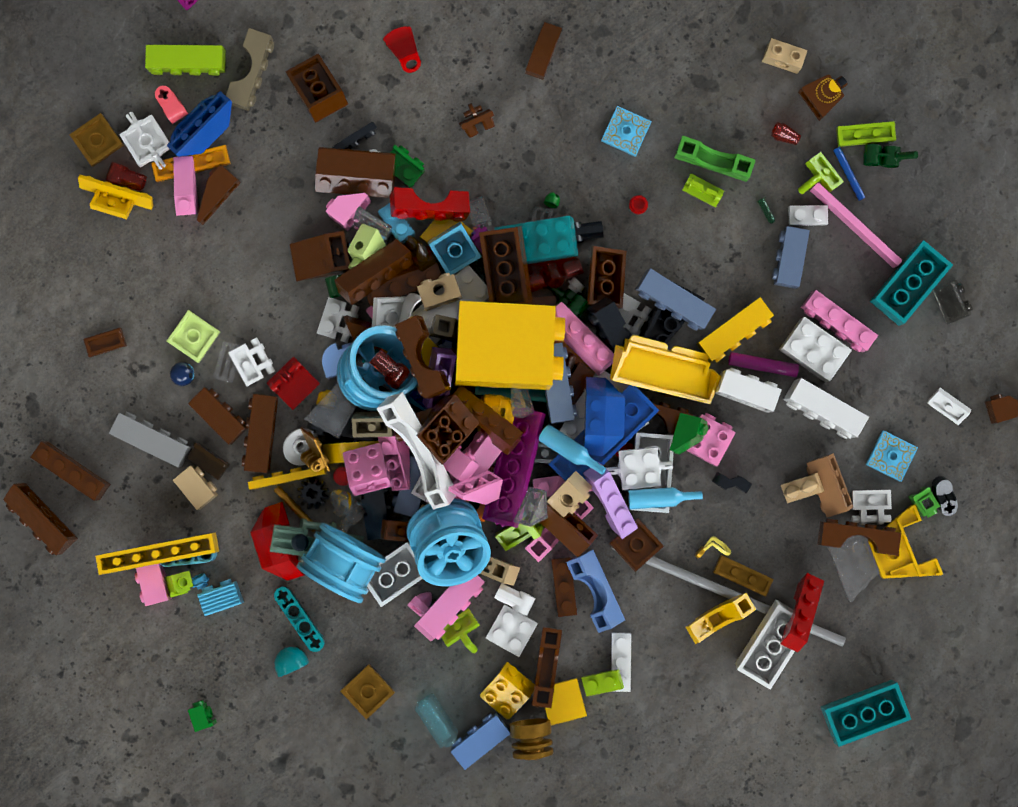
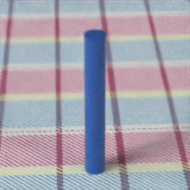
(849, 173)

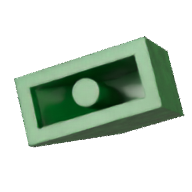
(688, 433)

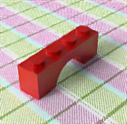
(406, 204)
(801, 621)

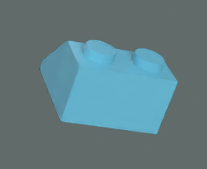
(454, 249)

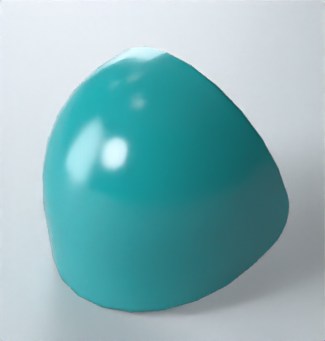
(290, 660)

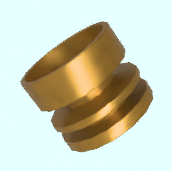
(531, 734)

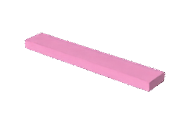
(856, 225)

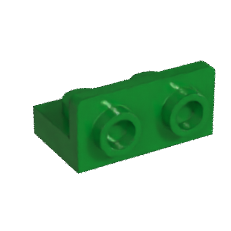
(406, 168)

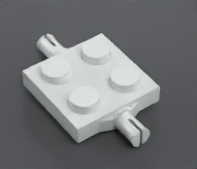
(145, 140)
(639, 468)

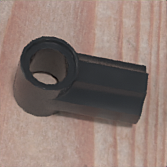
(588, 231)

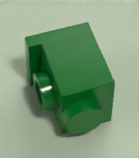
(201, 716)

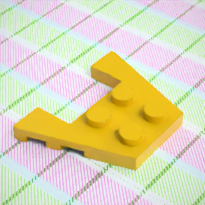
(905, 564)

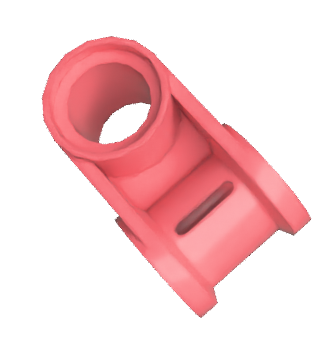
(171, 106)

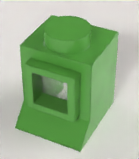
(925, 502)

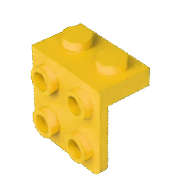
(508, 691)

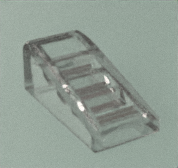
(521, 403)

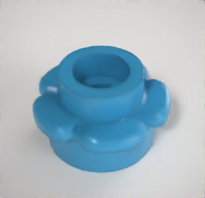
(200, 581)

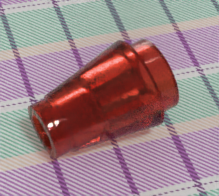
(784, 133)

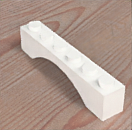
(401, 418)

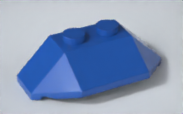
(201, 126)
(602, 416)

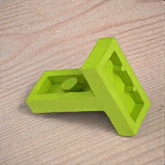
(512, 536)

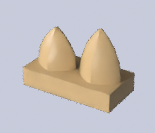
(802, 488)

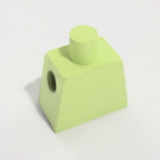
(364, 244)

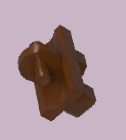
(469, 124)

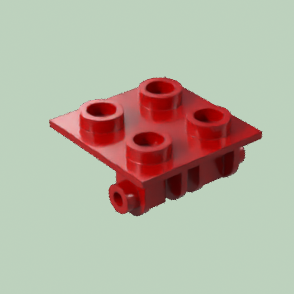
(293, 383)

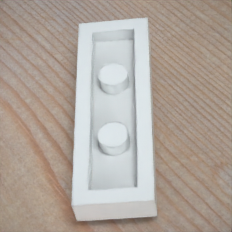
(622, 658)

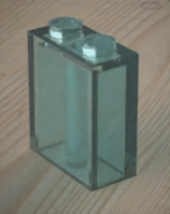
(437, 721)

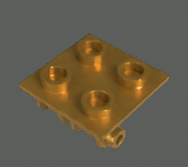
(314, 457)

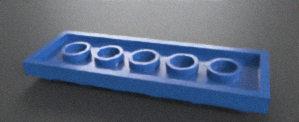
(637, 413)

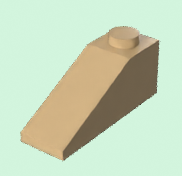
(501, 571)

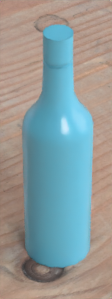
(568, 448)
(659, 497)

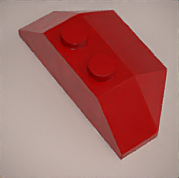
(276, 563)

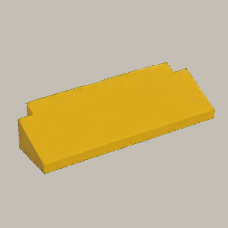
(673, 371)

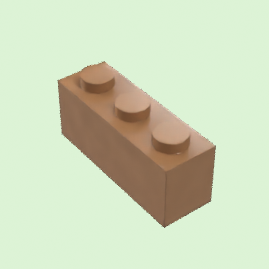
(835, 496)

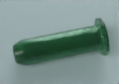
(766, 210)

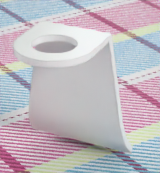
(407, 308)

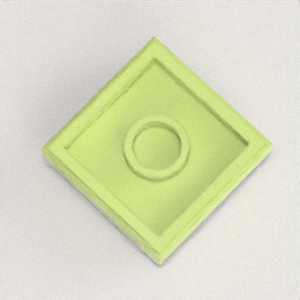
(193, 336)

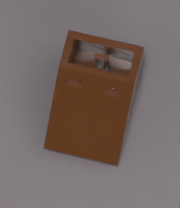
(320, 256)
(447, 427)

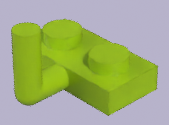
(823, 173)
(459, 629)

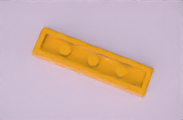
(207, 160)

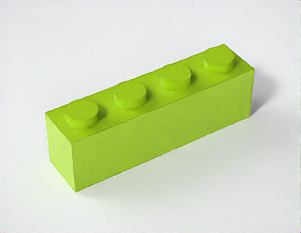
(185, 59)

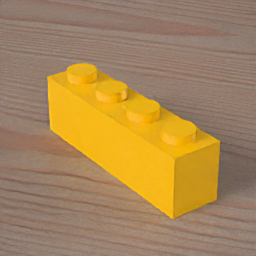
(735, 329)

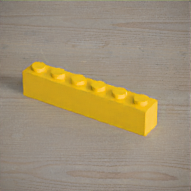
(157, 553)

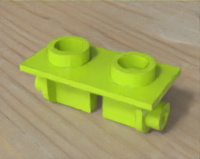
(703, 190)

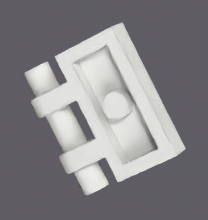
(629, 309)
(332, 318)
(246, 364)
(870, 500)

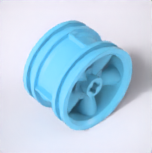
(350, 375)
(452, 560)
(341, 563)

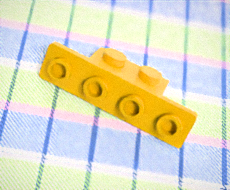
(113, 198)

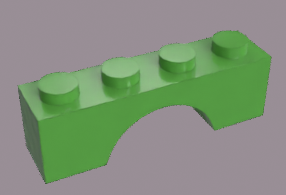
(698, 154)

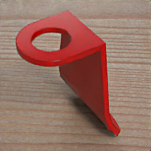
(403, 46)

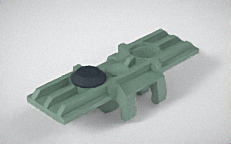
(295, 539)

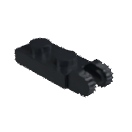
(353, 140)

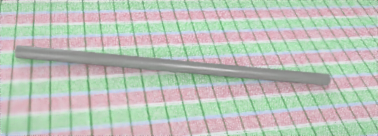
(729, 593)

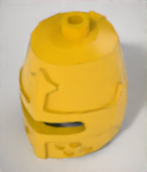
(500, 404)

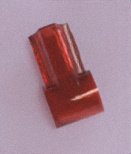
(122, 175)
(394, 372)

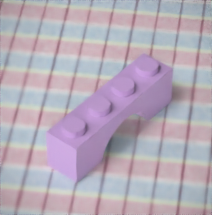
(613, 502)

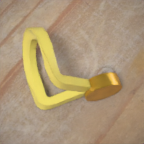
(726, 551)

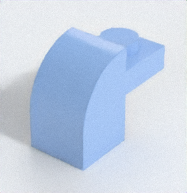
(331, 358)

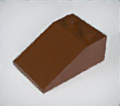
(317, 87)

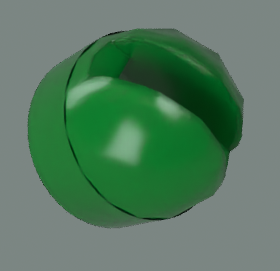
(552, 200)

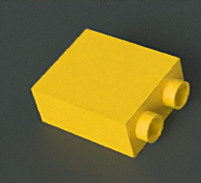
(508, 345)

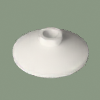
(290, 449)

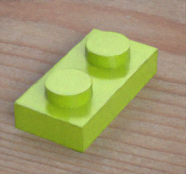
(602, 682)

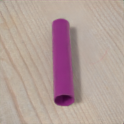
(763, 364)

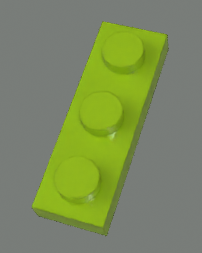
(866, 134)

